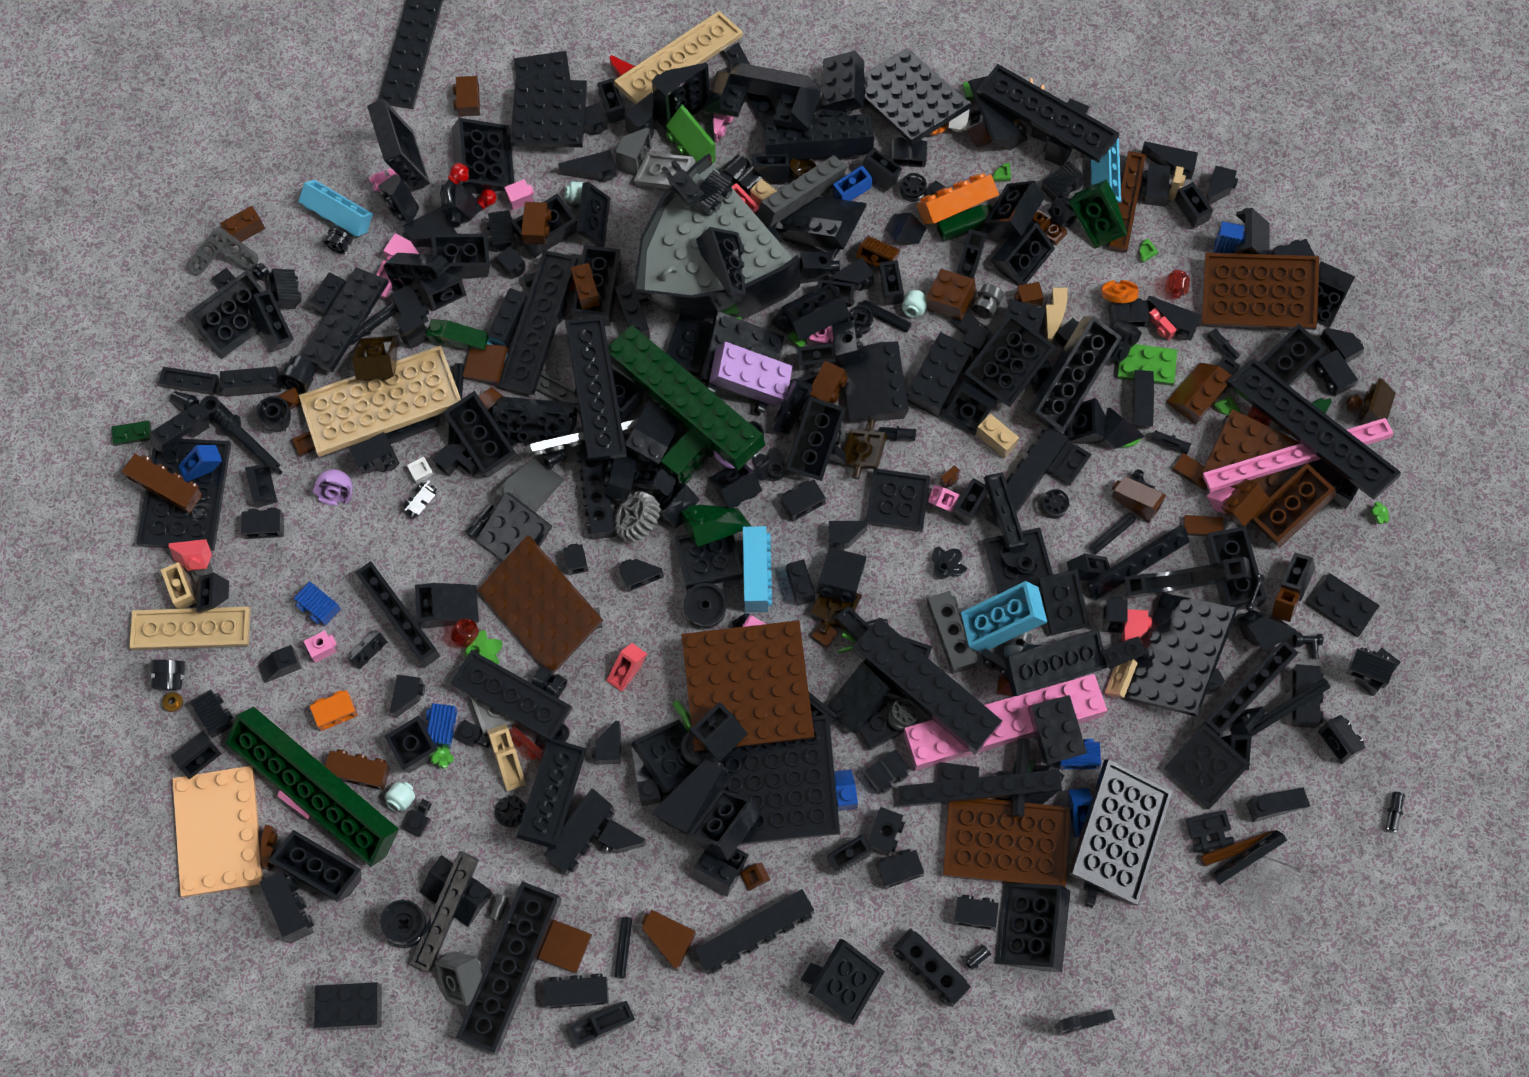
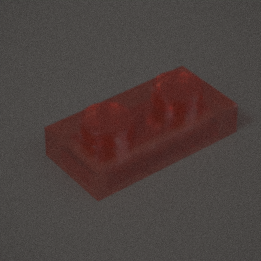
(519, 739)

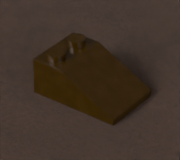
(375, 358)

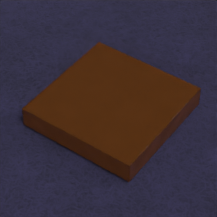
(486, 364)
(565, 946)

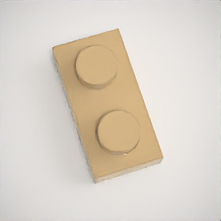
(1176, 183)
(1120, 679)

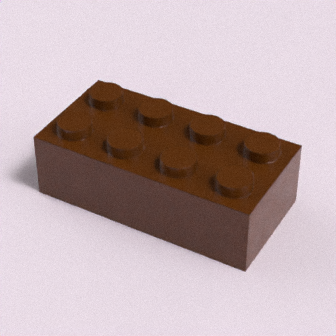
(1293, 505)

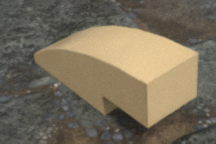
(1055, 312)
(506, 757)

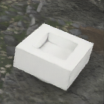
(420, 469)

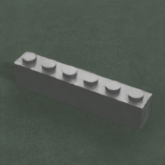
(801, 191)

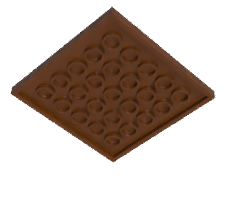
(755, 675)

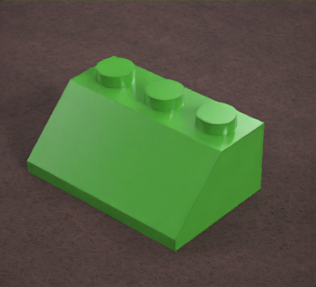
(689, 136)

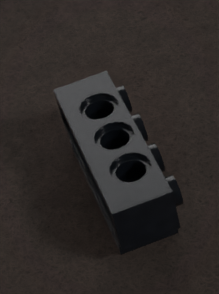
(912, 940)

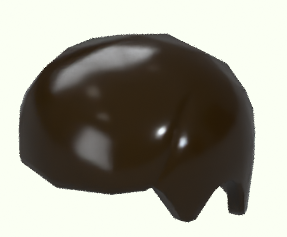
(801, 166)

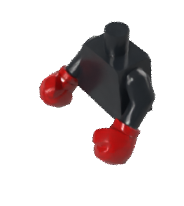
(458, 202)

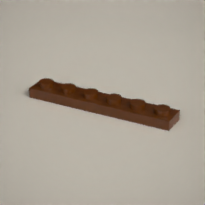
(1129, 196)

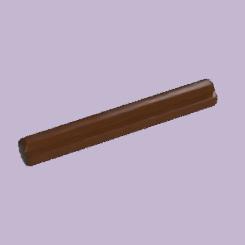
(1231, 850)

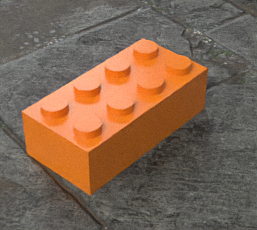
(957, 199)

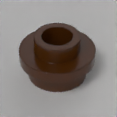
(1354, 402)

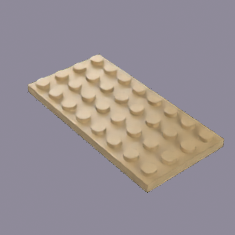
(360, 409)

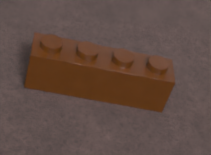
(162, 483)

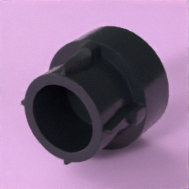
(297, 374)
(272, 405)
(167, 674)

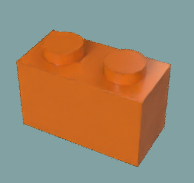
(333, 710)

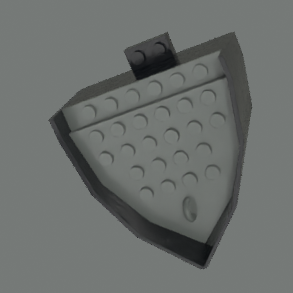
(680, 280)

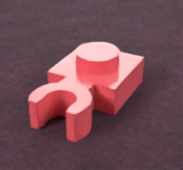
(1163, 326)

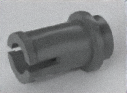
(498, 907)

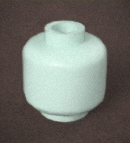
(573, 192)
(914, 303)
(399, 796)

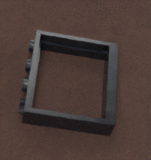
(398, 144)

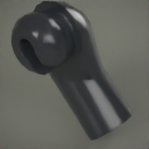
(1138, 476)

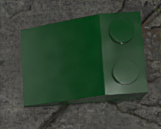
(1099, 213)
(712, 523)

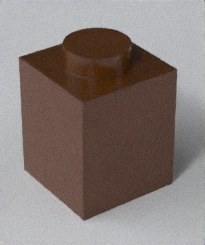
(1029, 294)
(1285, 604)

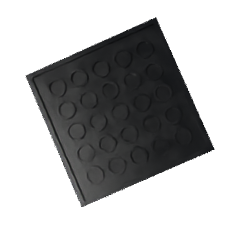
(789, 785)

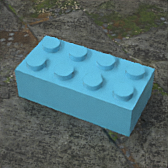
(756, 562)
(1004, 617)

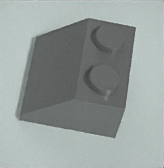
(632, 150)
(459, 977)

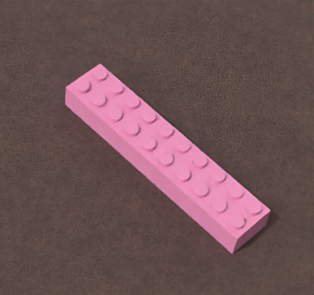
(932, 744)

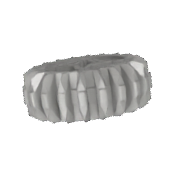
(637, 516)

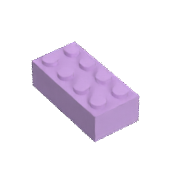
(750, 374)

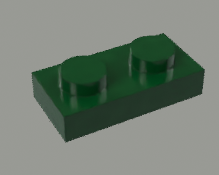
(131, 433)

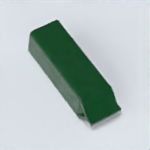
(963, 221)

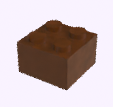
(951, 294)

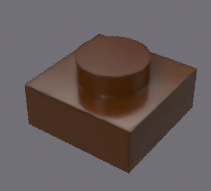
(949, 477)

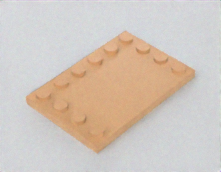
(217, 831)

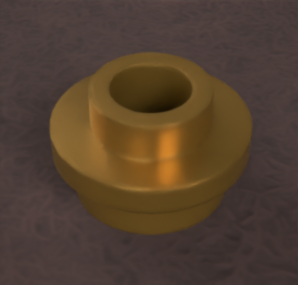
(176, 705)

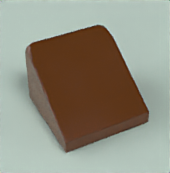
(755, 876)

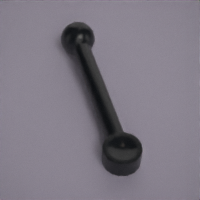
(1260, 578)

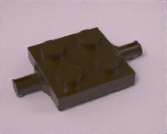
(864, 448)
(828, 608)

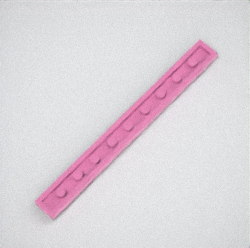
(1286, 458)

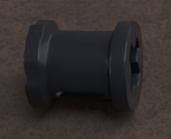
(553, 458)

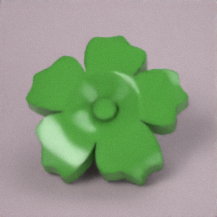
(1380, 513)
(443, 757)

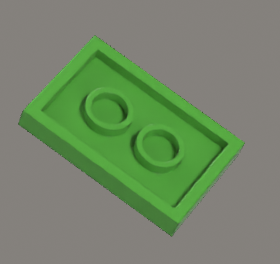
(1150, 358)

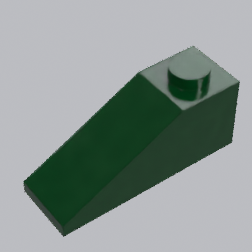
(456, 335)

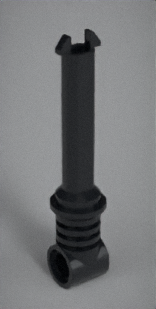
(231, 424)

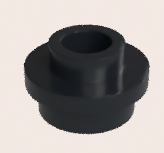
(260, 271)

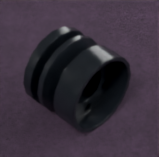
(399, 912)

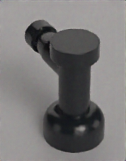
(1299, 639)

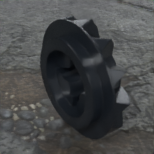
(504, 818)

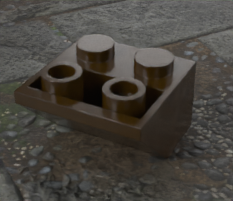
(1377, 402)

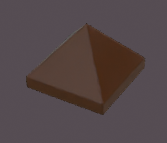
(291, 397)
(1003, 686)

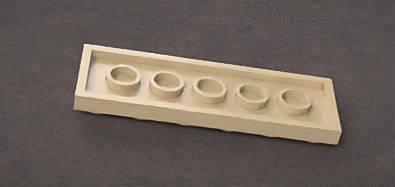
(190, 629)

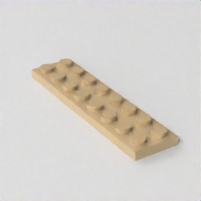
(687, 50)

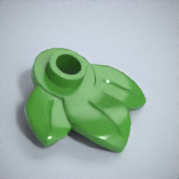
(485, 647)

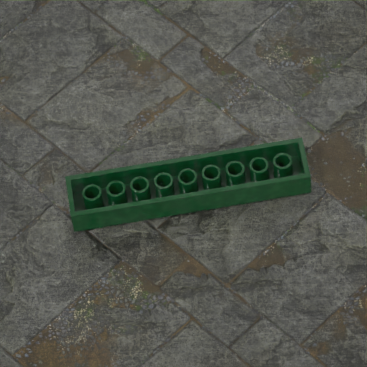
(685, 397)
(312, 786)

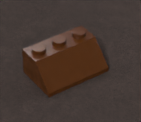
(1199, 391)

